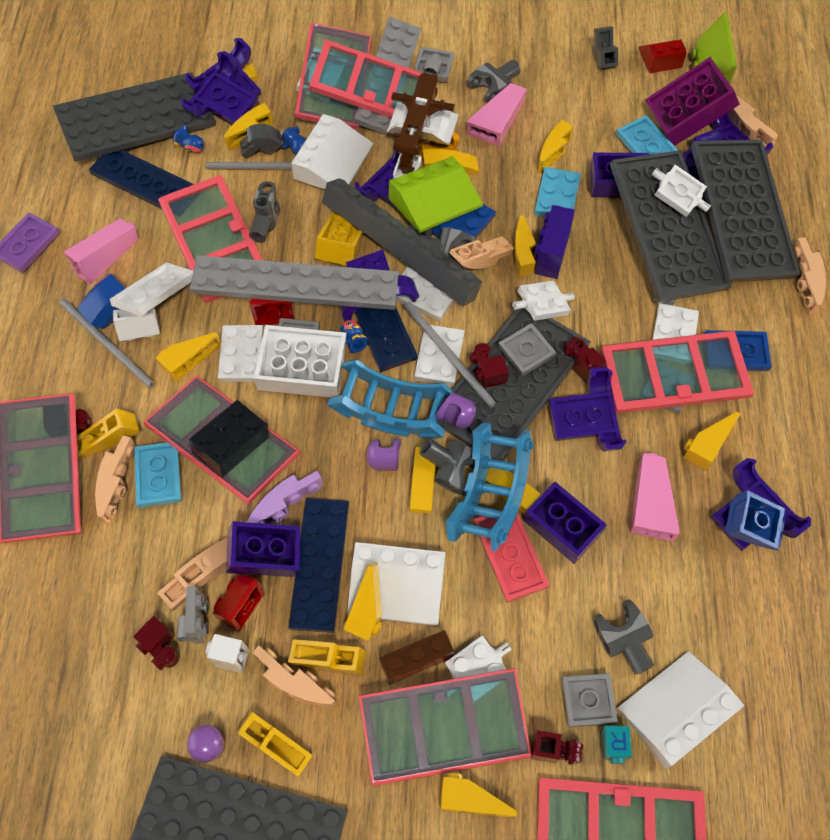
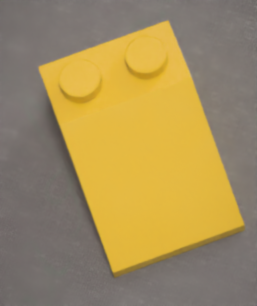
(338, 241)

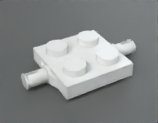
(680, 190)
(543, 300)
(477, 659)

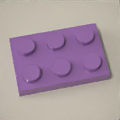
(26, 242)

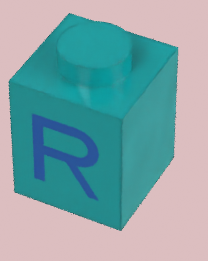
(616, 744)

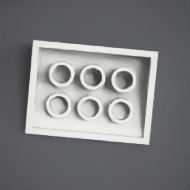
(330, 153)
(300, 361)
(407, 578)
(679, 709)

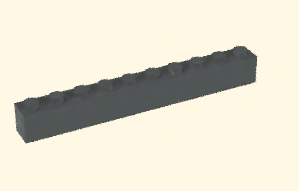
(402, 242)

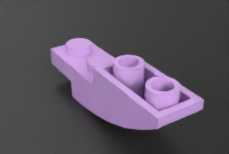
(289, 492)

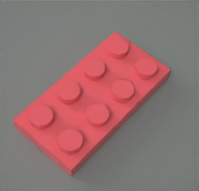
(514, 561)

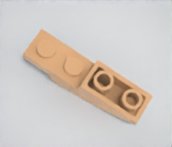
(752, 127)
(482, 255)
(813, 279)
(109, 484)
(197, 572)
(300, 686)

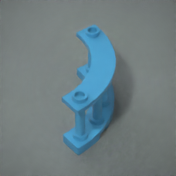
(386, 422)
(476, 485)

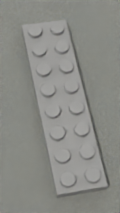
(397, 47)

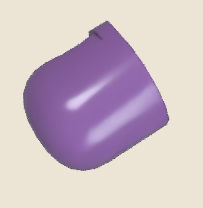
(457, 411)
(383, 458)
(205, 743)

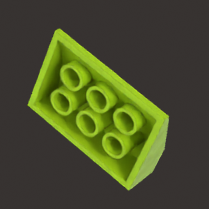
(718, 45)
(434, 194)

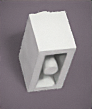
(133, 326)
(227, 653)

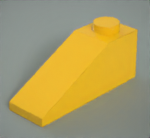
(184, 356)
(107, 432)
(709, 441)
(367, 608)
(467, 797)

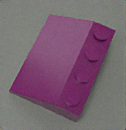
(692, 101)

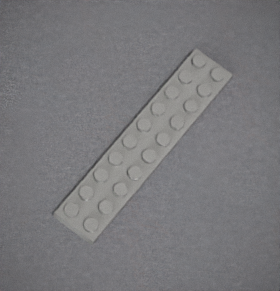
(294, 282)

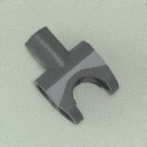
(493, 78)
(266, 213)
(450, 239)
(450, 463)
(627, 637)

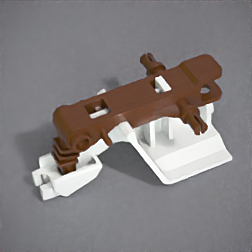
(420, 120)

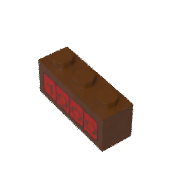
(416, 657)

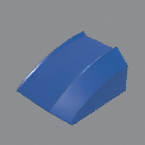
(96, 304)
(756, 520)

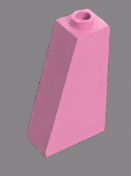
(498, 115)
(101, 250)
(654, 504)

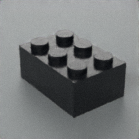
(229, 438)

